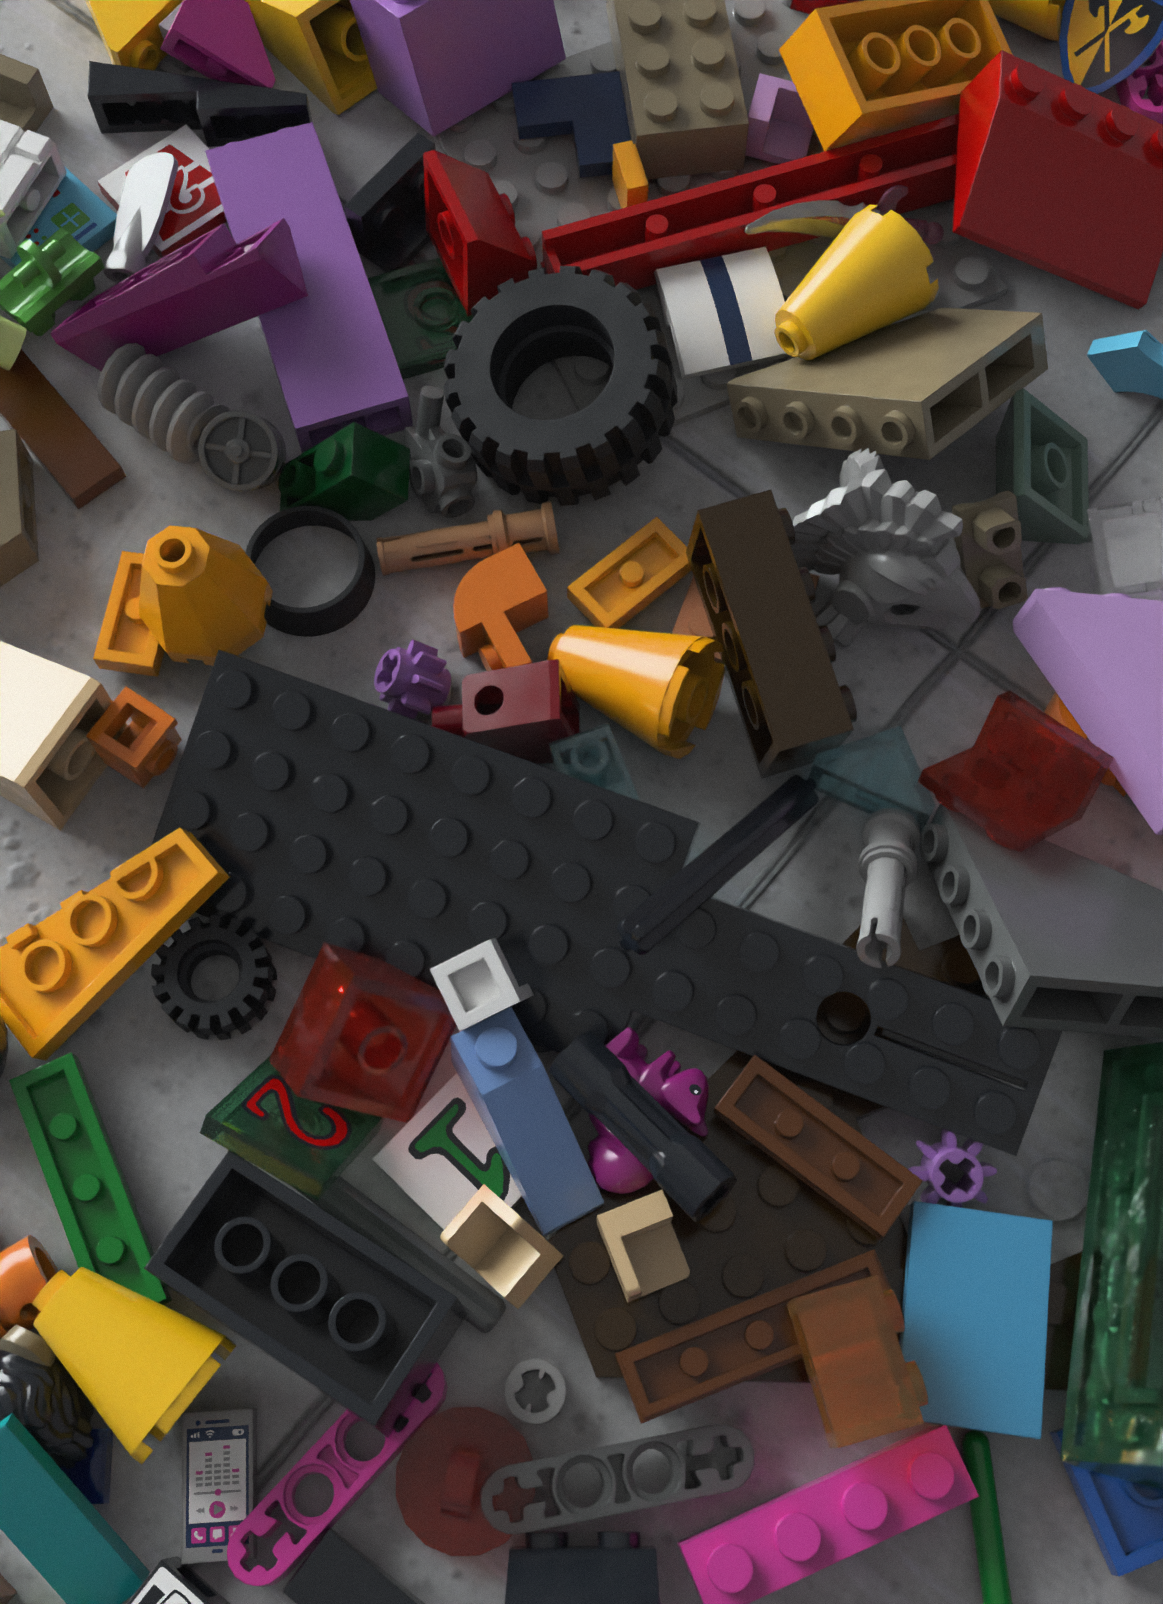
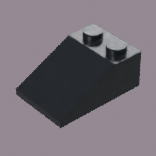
(601, 1574)

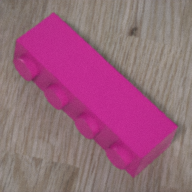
(828, 1519)

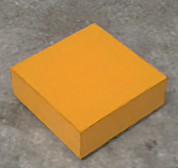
(628, 175)

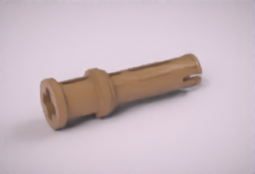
(453, 544)

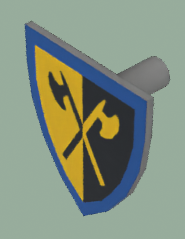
(1108, 40)

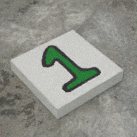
(446, 1156)

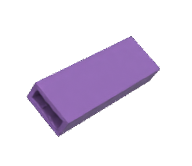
(332, 343)

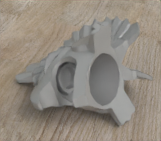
(887, 551)

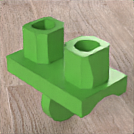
(48, 279)

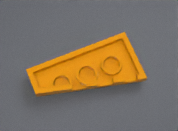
(85, 951)

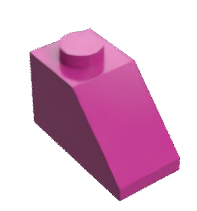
(220, 42)

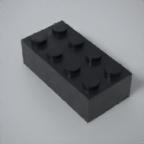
(308, 1291)

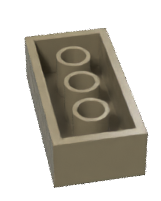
(680, 85)

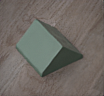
(1046, 469)

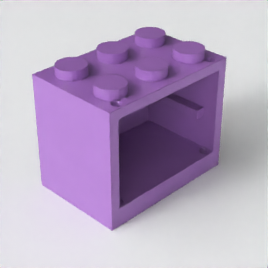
(455, 55)

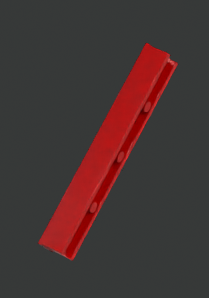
(714, 216)

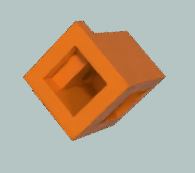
(145, 745)

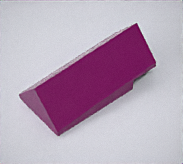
(188, 295)

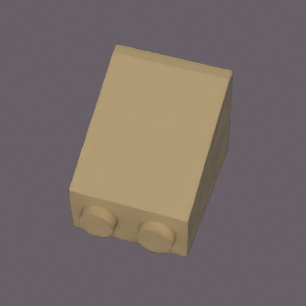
(43, 733)

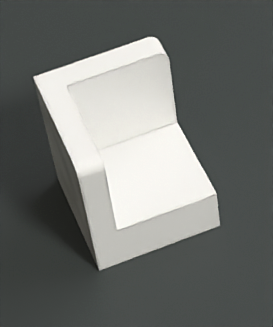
(478, 984)

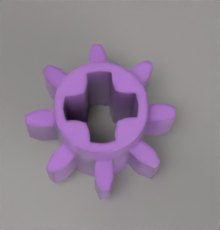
(412, 679)
(964, 1156)

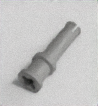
(887, 869)

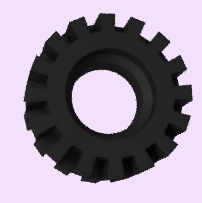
(197, 944)

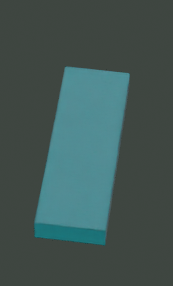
(60, 1527)

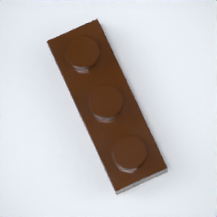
(817, 1147)

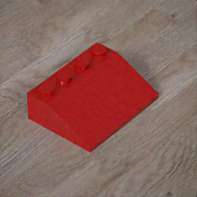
(1060, 179)

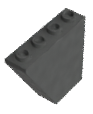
(1051, 931)

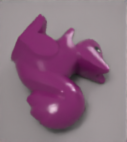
(679, 1093)

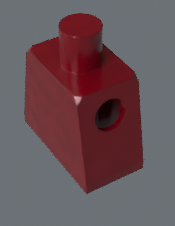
(515, 710)

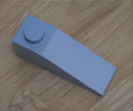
(525, 1120)

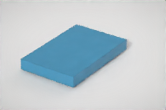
(978, 1316)

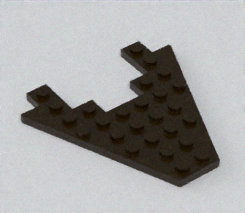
(771, 1221)

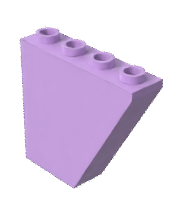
(1109, 673)

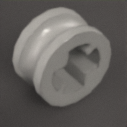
(515, 1383)

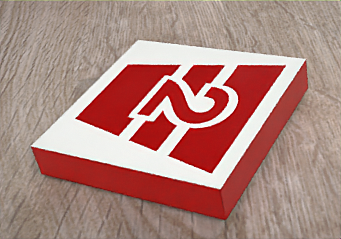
(194, 197)

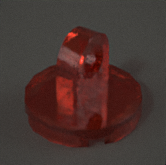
(443, 1476)

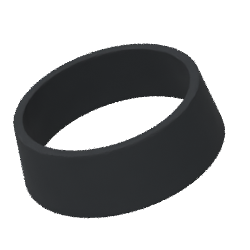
(334, 613)

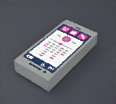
(217, 1481)

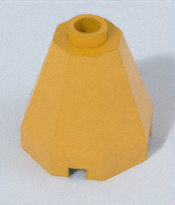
(201, 595)

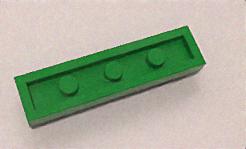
(85, 1175)

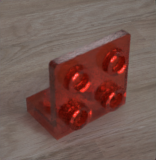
(1021, 775)

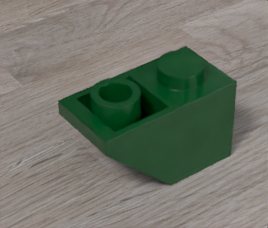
(348, 473)

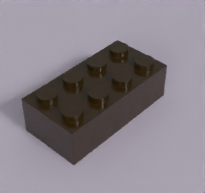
(769, 632)

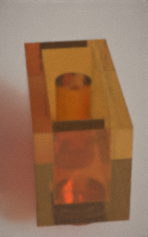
(857, 1361)

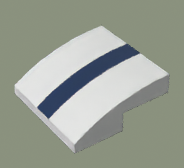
(722, 311)

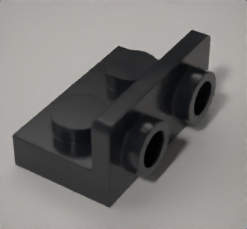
(389, 210)

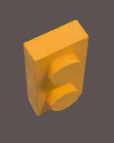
(630, 576)
(124, 639)

